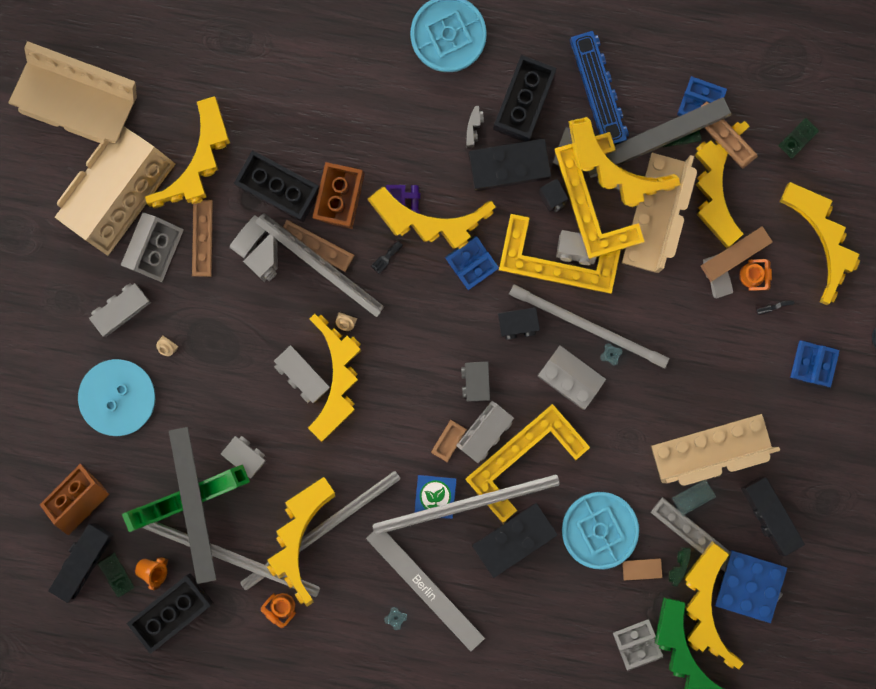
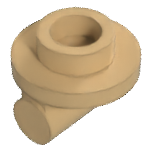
(345, 322)
(166, 346)

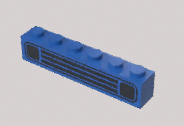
(597, 86)

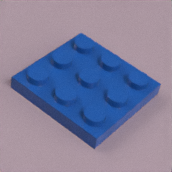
(750, 586)

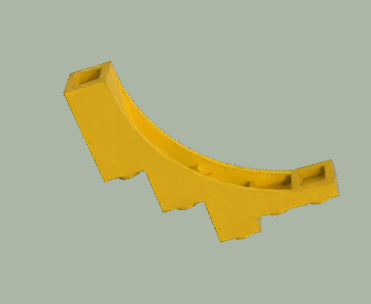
(189, 184)
(632, 186)
(814, 210)
(715, 213)
(400, 218)
(336, 407)
(302, 509)
(702, 577)

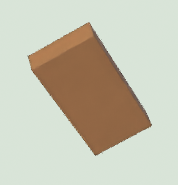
(448, 440)
(642, 569)

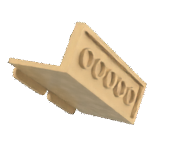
(73, 95)
(113, 189)
(660, 215)
(706, 452)

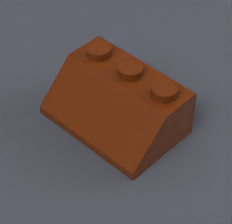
(338, 195)
(74, 499)

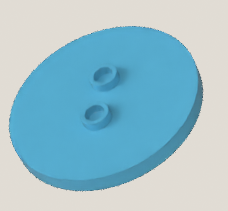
(448, 34)
(116, 397)
(600, 530)

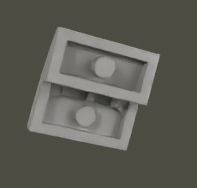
(637, 645)

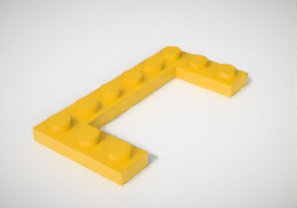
(594, 241)
(516, 263)
(549, 420)

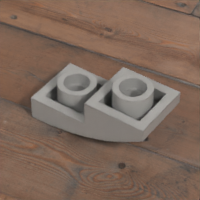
(474, 122)
(248, 238)
(722, 285)

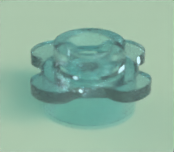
(612, 359)
(400, 618)

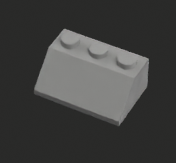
(152, 247)
(264, 259)
(571, 377)

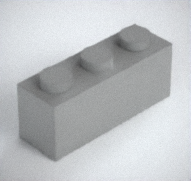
(119, 309)
(301, 375)
(485, 432)

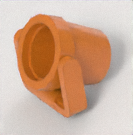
(753, 275)
(152, 572)
(281, 607)

